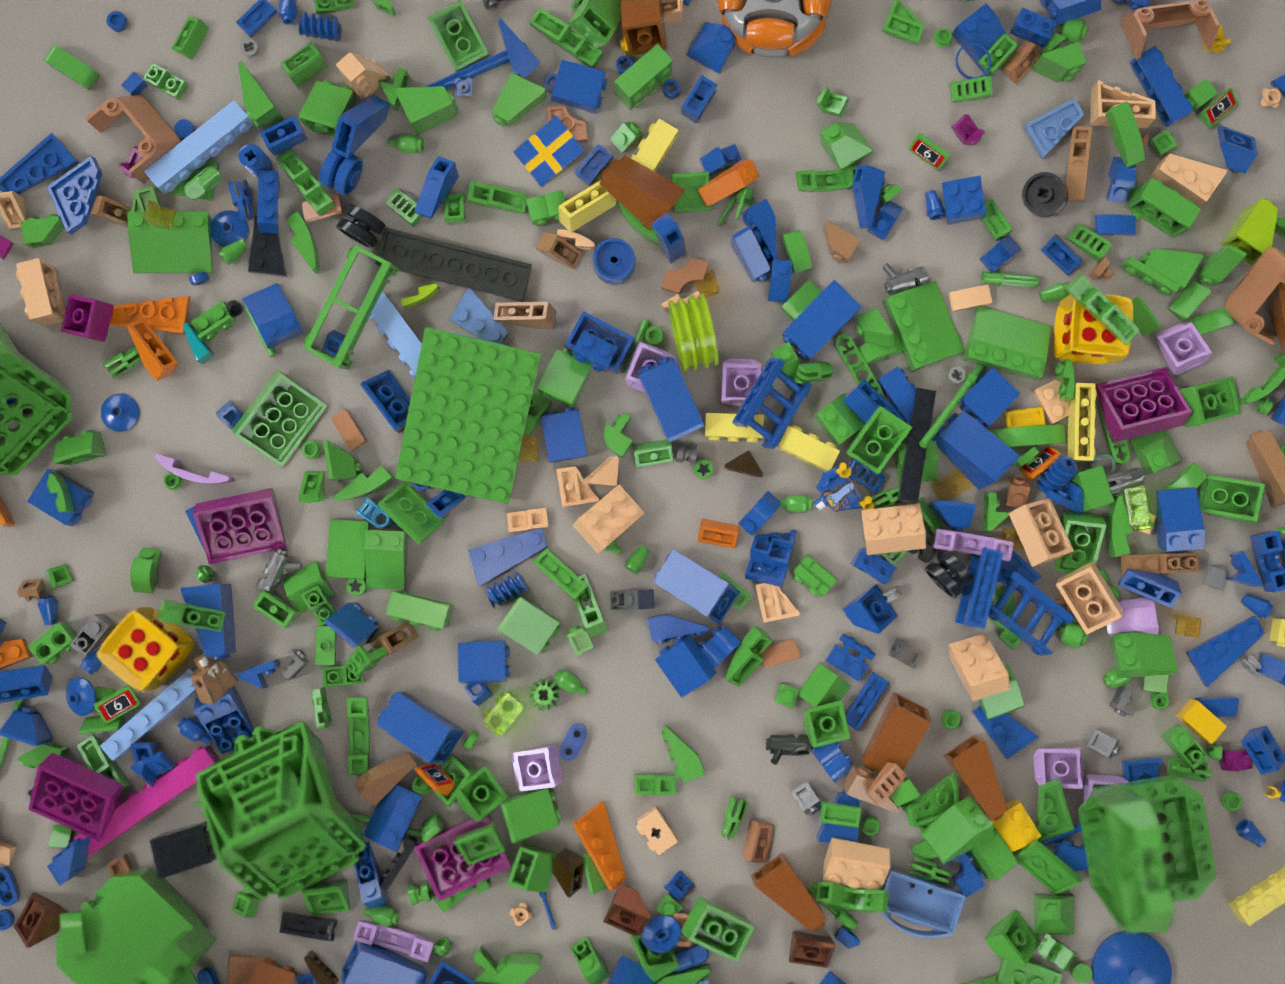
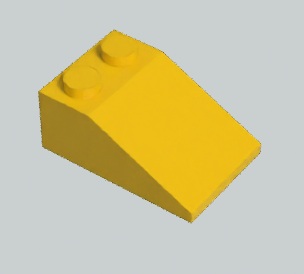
(1016, 826)

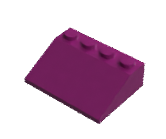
(1142, 404)
(239, 525)
(74, 796)
(446, 865)

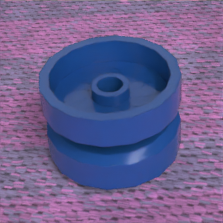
(341, 172)
(616, 272)

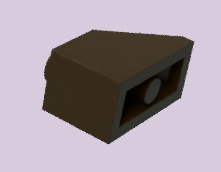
(568, 871)

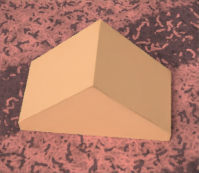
(672, 10)
(13, 209)
(605, 474)

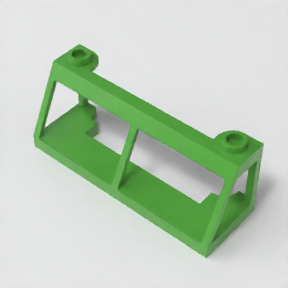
(362, 315)

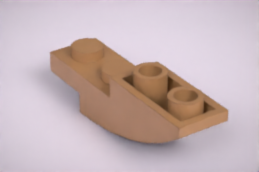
(1079, 162)
(1161, 563)

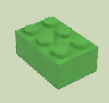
(643, 77)
(1163, 207)
(419, 610)
(717, 929)

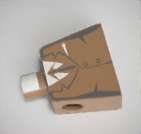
(212, 679)

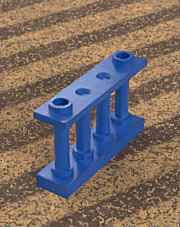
(755, 399)
(977, 597)
(1044, 605)

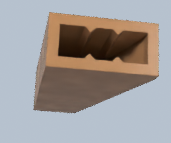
(1269, 465)

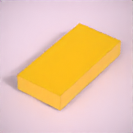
(1024, 417)

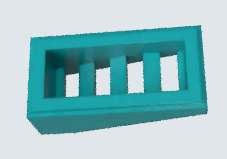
(199, 347)

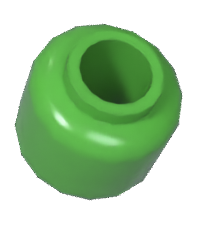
(1073, 30)
(1072, 635)

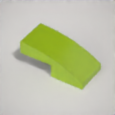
(425, 294)

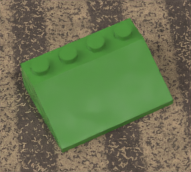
(178, 250)
(923, 325)
(1008, 343)
(279, 418)

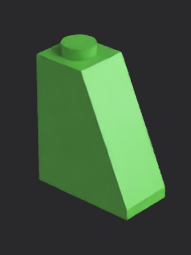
(517, 100)
(1173, 264)

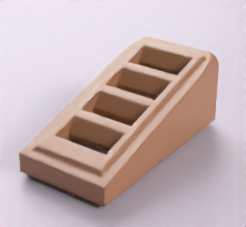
(887, 772)

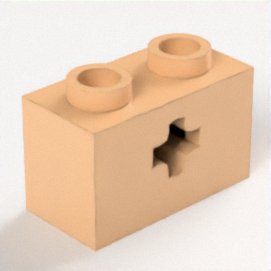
(666, 836)

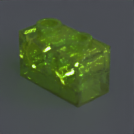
(1138, 508)
(506, 716)

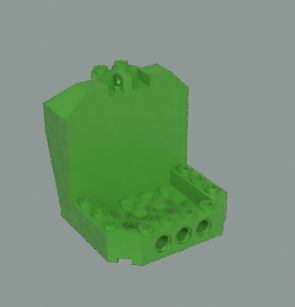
(33, 390)
(277, 813)
(1127, 849)
(137, 934)

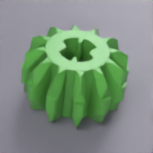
(550, 695)

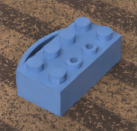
(914, 904)

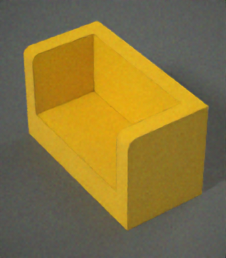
(1201, 721)

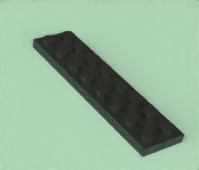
(455, 264)

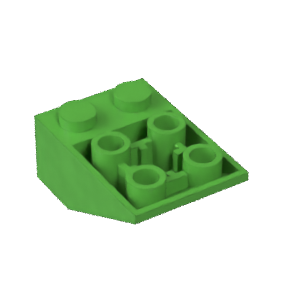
(597, 20)

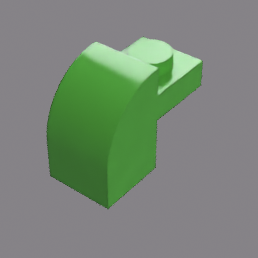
(614, 438)
(143, 570)
(1056, 952)

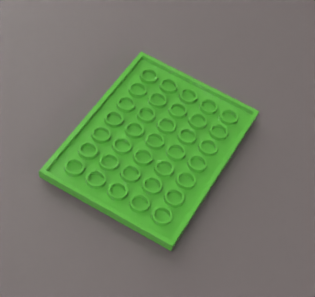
(467, 415)

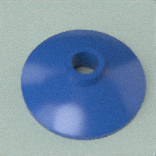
(237, 231)
(128, 412)
(80, 696)
(660, 927)

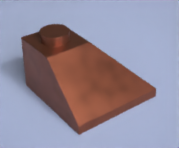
(627, 911)
(38, 920)

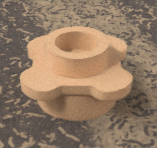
(1274, 94)
(522, 908)

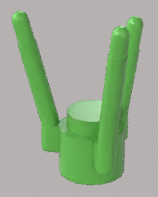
(743, 197)

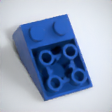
(224, 719)

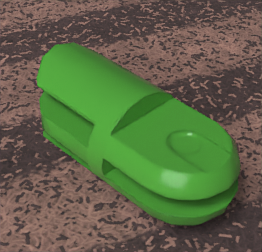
(202, 183)
(122, 362)
(813, 372)
(887, 500)
(733, 816)
(931, 870)

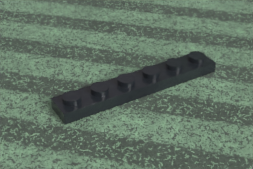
(914, 453)

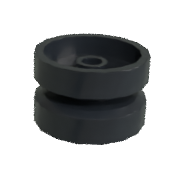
(1039, 185)
(361, 225)
(949, 574)

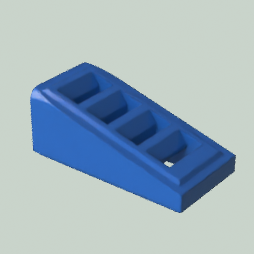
(861, 481)

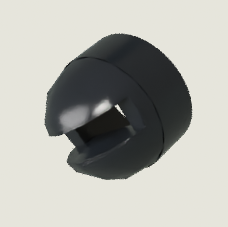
(234, 308)

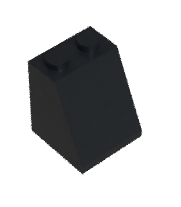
(182, 849)

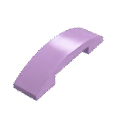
(172, 465)
(971, 543)
(393, 938)

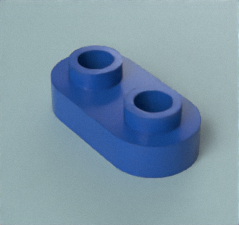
(573, 742)
(6, 886)

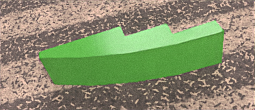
(566, 38)
(305, 182)
(1102, 309)

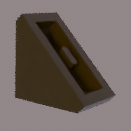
(745, 464)

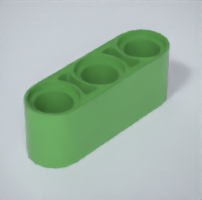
(71, 67)

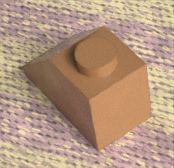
(110, 210)
(839, 242)
(559, 250)
(396, 638)

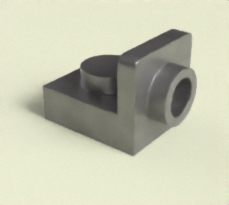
(905, 653)
(295, 667)
(1120, 699)
(1104, 744)
(806, 799)

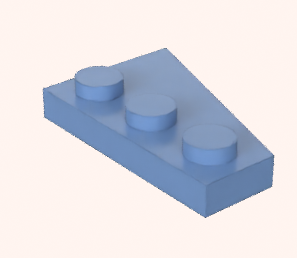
(1052, 126)
(477, 319)

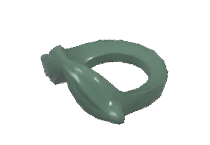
(1098, 457)

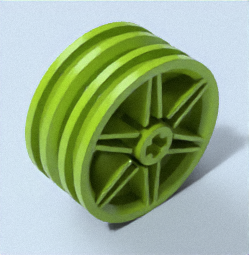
(693, 333)

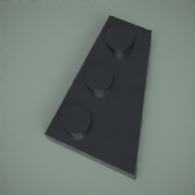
(266, 254)

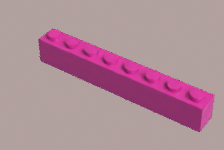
(152, 798)

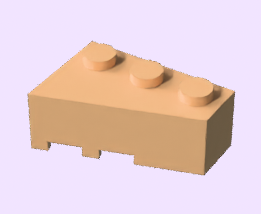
(361, 74)
(1106, 97)
(1188, 177)

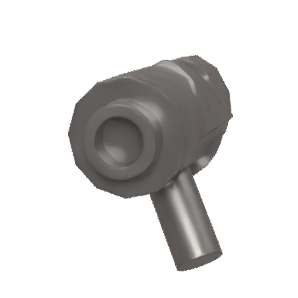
(904, 281)
(1126, 479)
(275, 567)

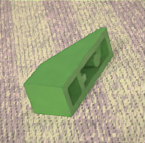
(1219, 265)
(590, 611)

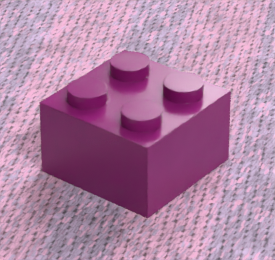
(87, 318)

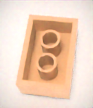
(41, 292)
(608, 519)
(893, 529)
(1041, 532)
(1089, 597)
(979, 667)
(856, 865)

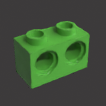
(52, 639)

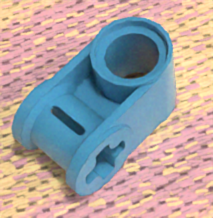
(371, 512)

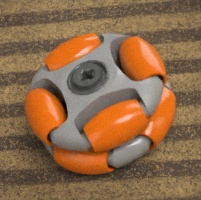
(775, 26)

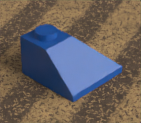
(713, 46)
(1237, 149)
(953, 514)
(870, 611)
(27, 727)

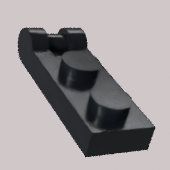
(399, 861)
(307, 926)

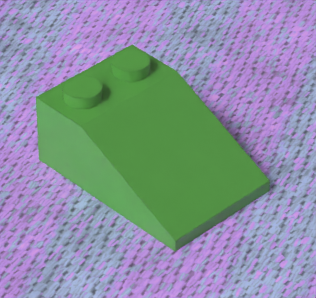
(458, 35)
(259, 106)
(1211, 401)
(878, 439)
(1232, 499)
(1085, 536)
(386, 559)
(1142, 655)
(958, 830)

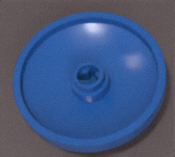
(1131, 960)

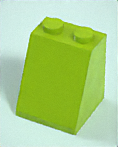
(1253, 229)

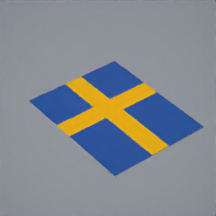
(548, 151)

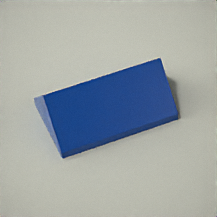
(389, 399)

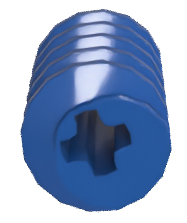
(320, 27)
(254, 159)
(1058, 474)
(506, 589)

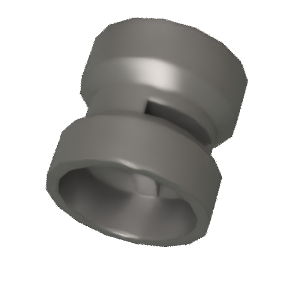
(686, 453)

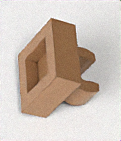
(1101, 270)
(31, 588)

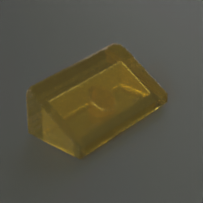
(951, 485)

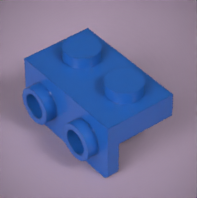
(594, 351)

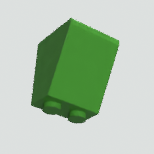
(325, 106)
(427, 106)
(564, 378)
(529, 625)
(530, 813)

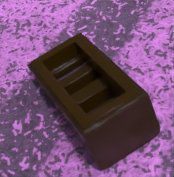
(319, 970)

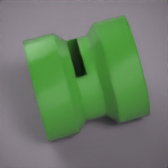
(419, 893)

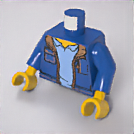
(839, 491)

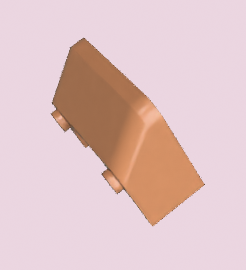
(1170, 15)
(158, 135)
(1254, 290)

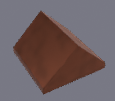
(811, 949)

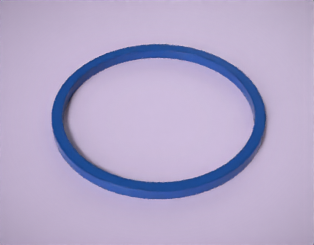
(985, 50)

